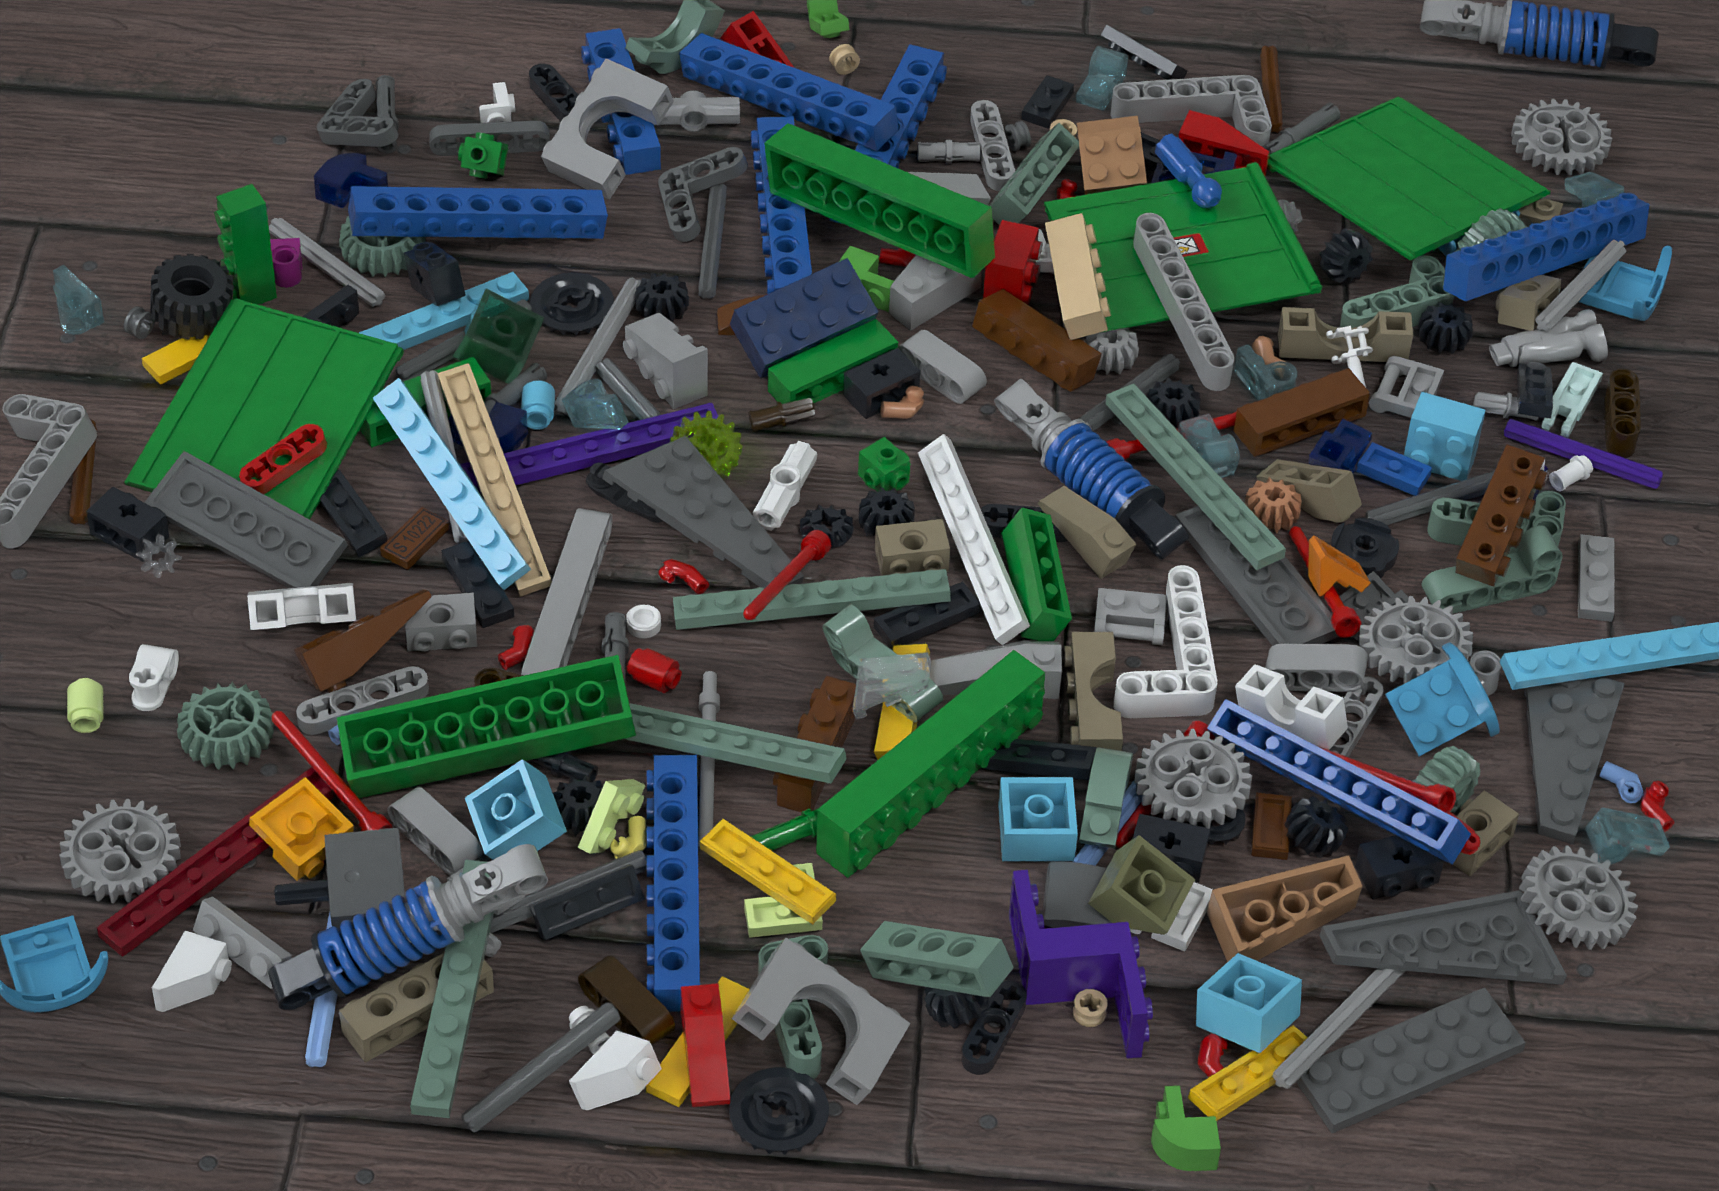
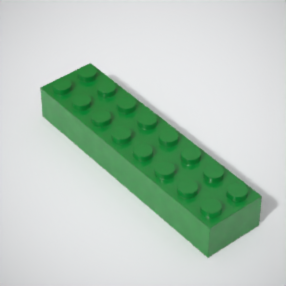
(880, 200)
(485, 726)
(929, 764)

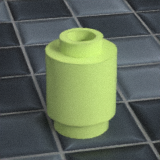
(85, 705)

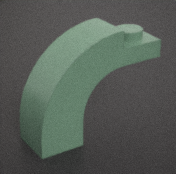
(663, 50)
(1105, 797)

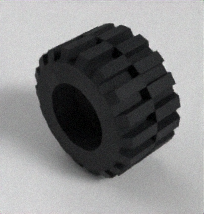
(190, 295)

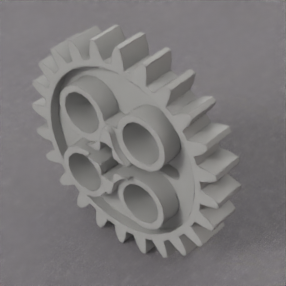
(1582, 134)
(1410, 637)
(1193, 778)
(99, 867)
(1578, 897)

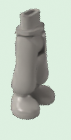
(1561, 343)

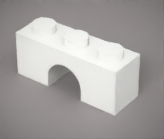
(301, 605)
(1315, 718)

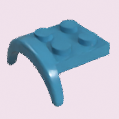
(1629, 288)
(1442, 703)
(49, 967)

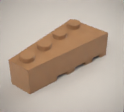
(1281, 907)

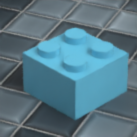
(1444, 435)
(515, 811)
(1037, 819)
(1248, 1002)

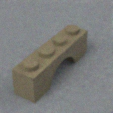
(1304, 336)
(1091, 665)

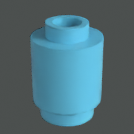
(539, 402)

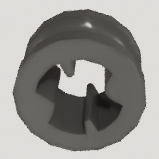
(1017, 135)
(139, 323)

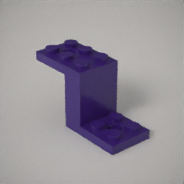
(1067, 960)

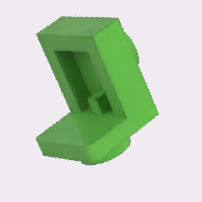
(825, 18)

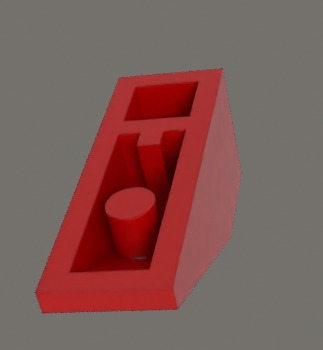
(753, 36)
(1214, 136)
(705, 1045)

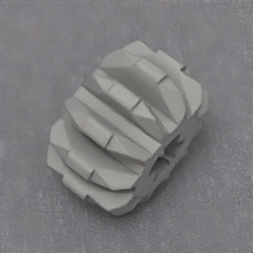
(1117, 347)

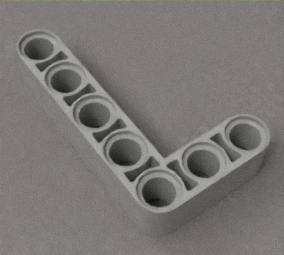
(1216, 96)
(63, 440)

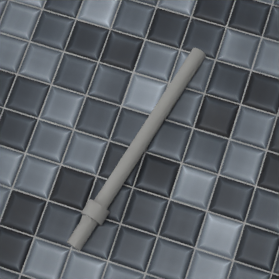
(708, 705)

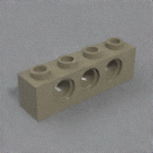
(391, 1014)

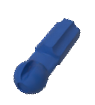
(1188, 170)

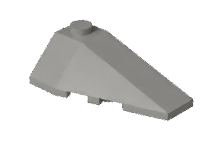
(959, 671)

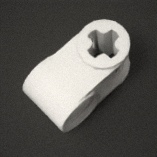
(152, 676)

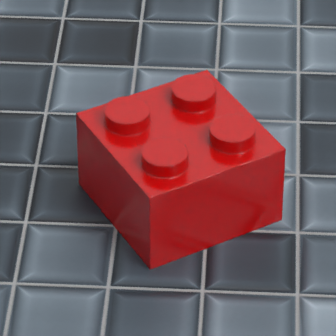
(1014, 261)

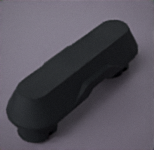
(617, 494)

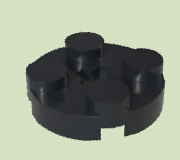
(1377, 535)

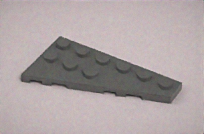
(702, 507)
(1566, 742)
(1461, 938)

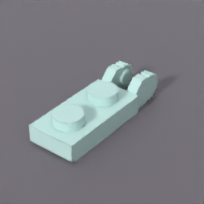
(1573, 396)

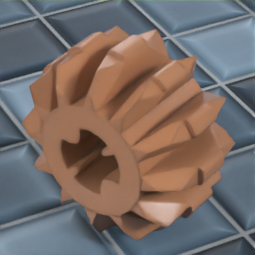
(1274, 504)

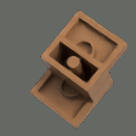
(1111, 154)

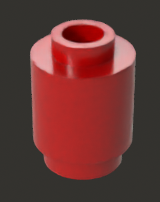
(654, 669)

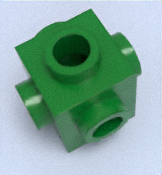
(493, 156)
(884, 466)

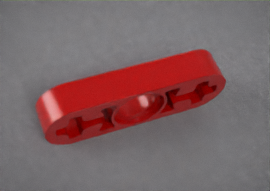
(286, 446)

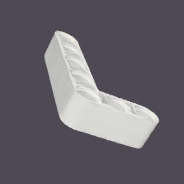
(1194, 683)

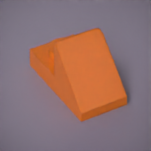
(1332, 565)

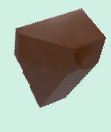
(341, 654)

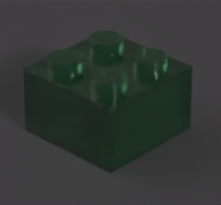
(499, 336)

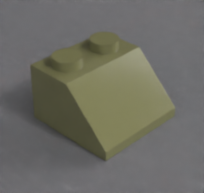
(1142, 888)

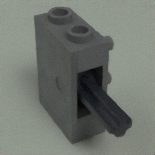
(360, 872)

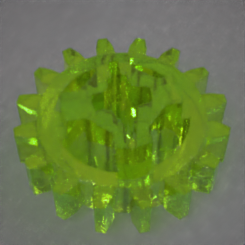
(714, 436)

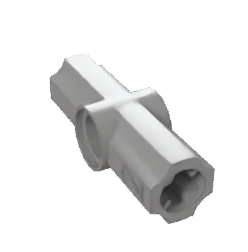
(695, 111)

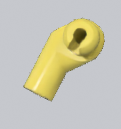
(635, 841)

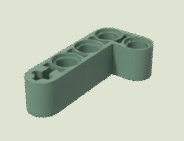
(1423, 290)
(1452, 518)
(1530, 573)
(852, 640)
(799, 1014)

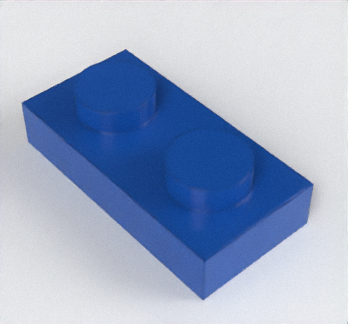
(1394, 469)

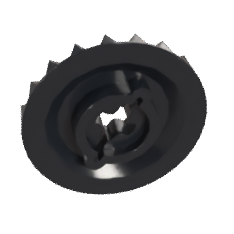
(581, 290)
(768, 1091)

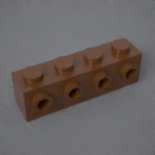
(1036, 340)
(1301, 412)
(1501, 515)
(826, 724)

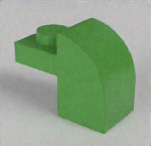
(866, 267)
(1183, 1141)

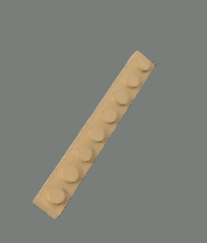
(493, 471)

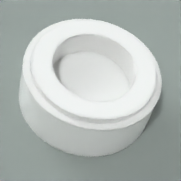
(643, 621)

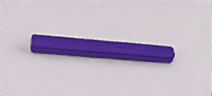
(1568, 448)

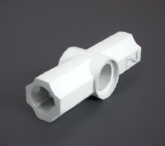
(785, 485)

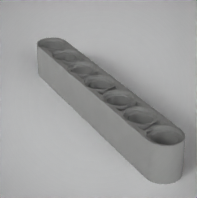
(1183, 302)
(569, 592)

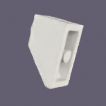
(191, 971)
(615, 1071)

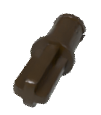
(781, 414)

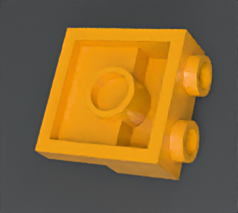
(297, 826)

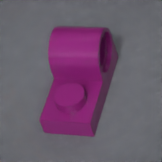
(287, 261)

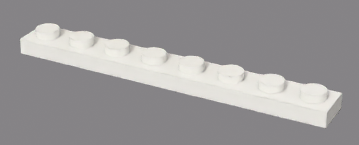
(973, 540)

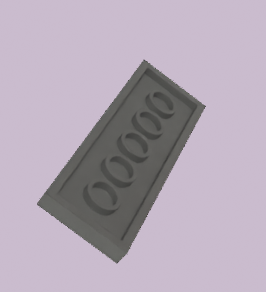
(246, 523)
(1271, 596)
(1409, 1060)

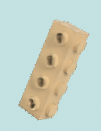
(1076, 276)

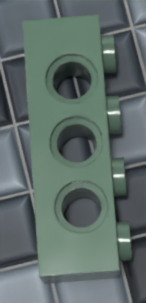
(1034, 175)
(937, 958)

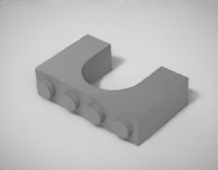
(610, 90)
(869, 1025)

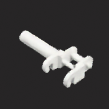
(1351, 357)

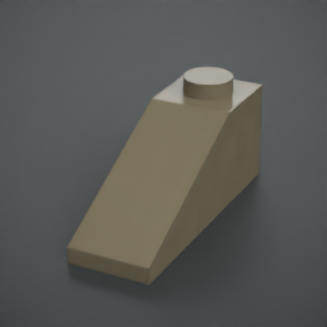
(1323, 490)
(1089, 530)

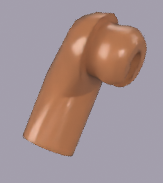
(1264, 347)
(906, 407)

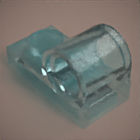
(1105, 72)
(1592, 188)
(76, 304)
(1261, 378)
(593, 408)
(1216, 450)
(1617, 833)

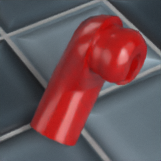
(1210, 1054)

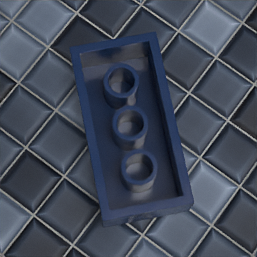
(802, 315)

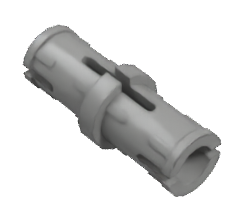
(948, 151)

